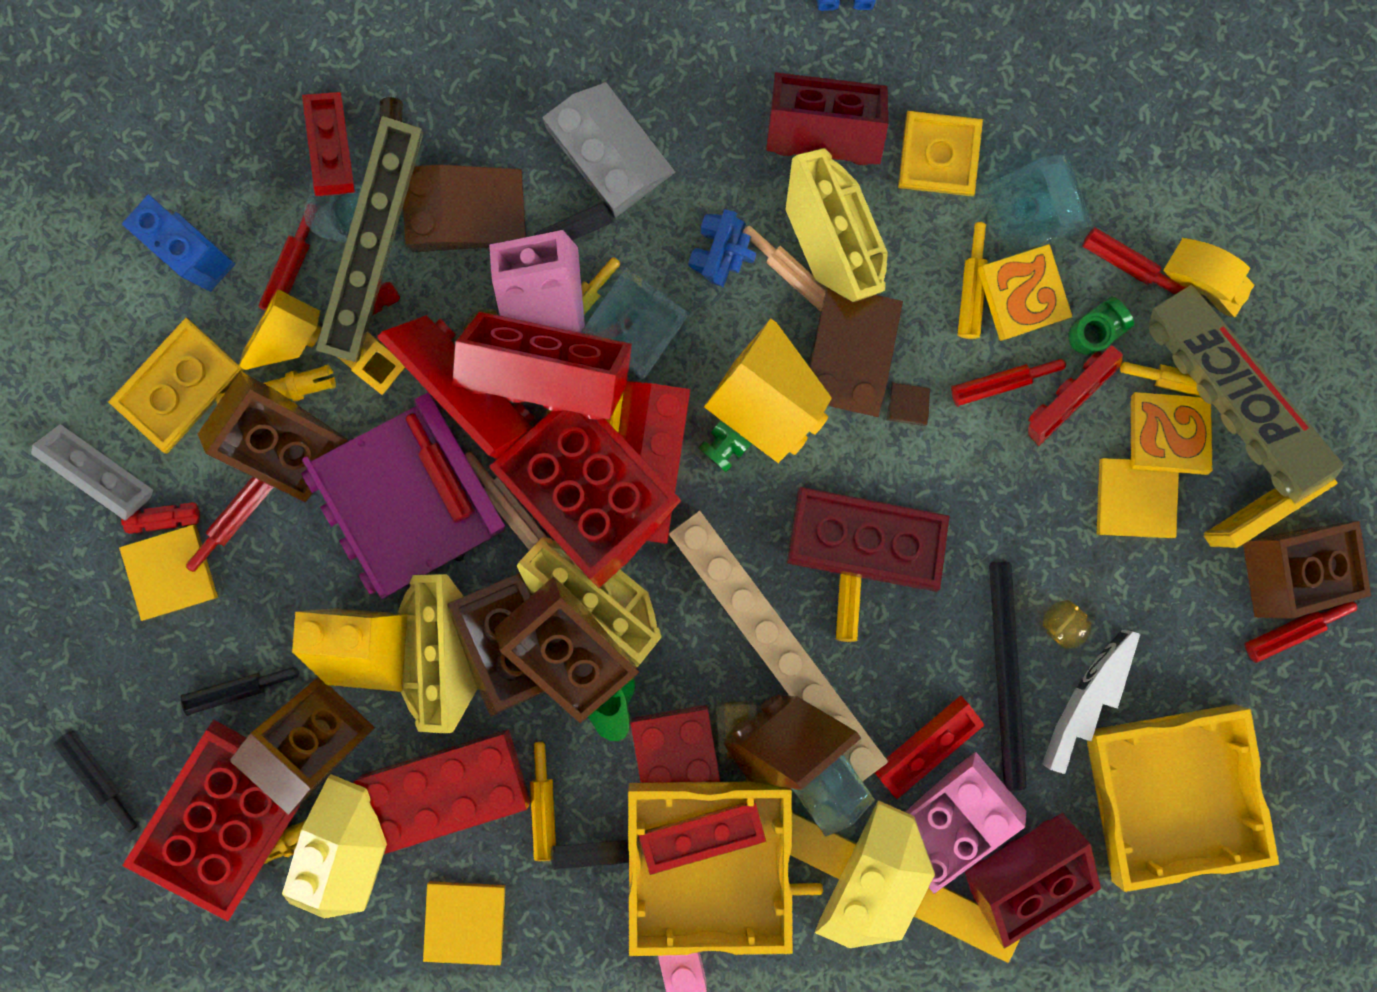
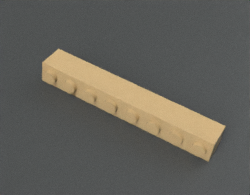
(769, 633)

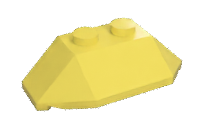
(835, 227)
(617, 605)
(435, 670)
(336, 852)
(880, 882)

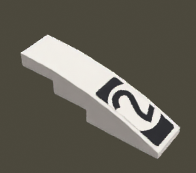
(1099, 686)

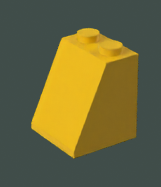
(771, 395)
(352, 647)

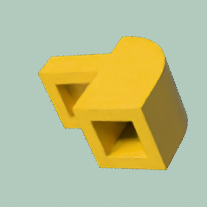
(1212, 273)
(376, 365)

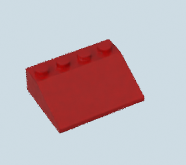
(429, 356)
(654, 427)
(586, 490)
(210, 829)

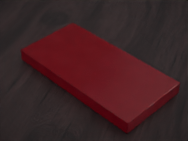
(868, 539)

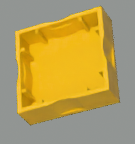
(1181, 797)
(718, 903)

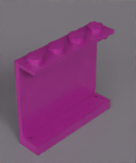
(391, 505)

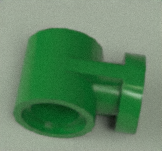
(1109, 319)
(725, 444)

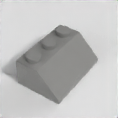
(607, 147)

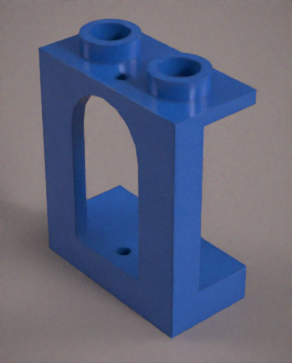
(178, 244)

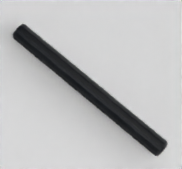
(1007, 675)

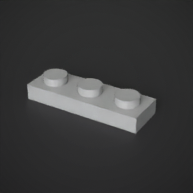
(92, 472)

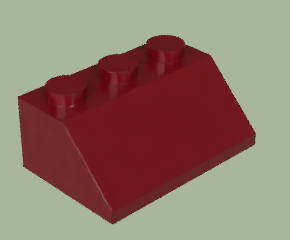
(828, 114)
(1034, 879)

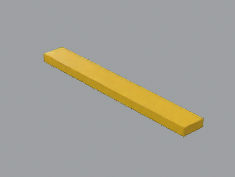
(942, 910)

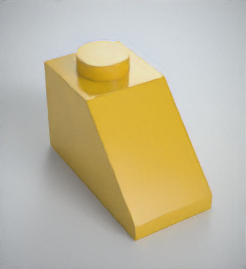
(281, 332)

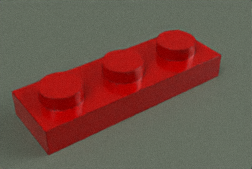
(328, 144)
(1073, 394)
(929, 747)
(702, 837)

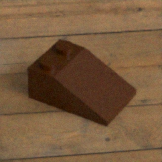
(463, 207)
(855, 350)
(266, 435)
(1306, 570)
(475, 617)
(564, 650)
(788, 743)
(301, 744)

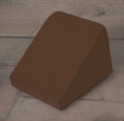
(908, 404)

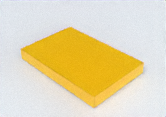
(175, 385)
(1256, 518)

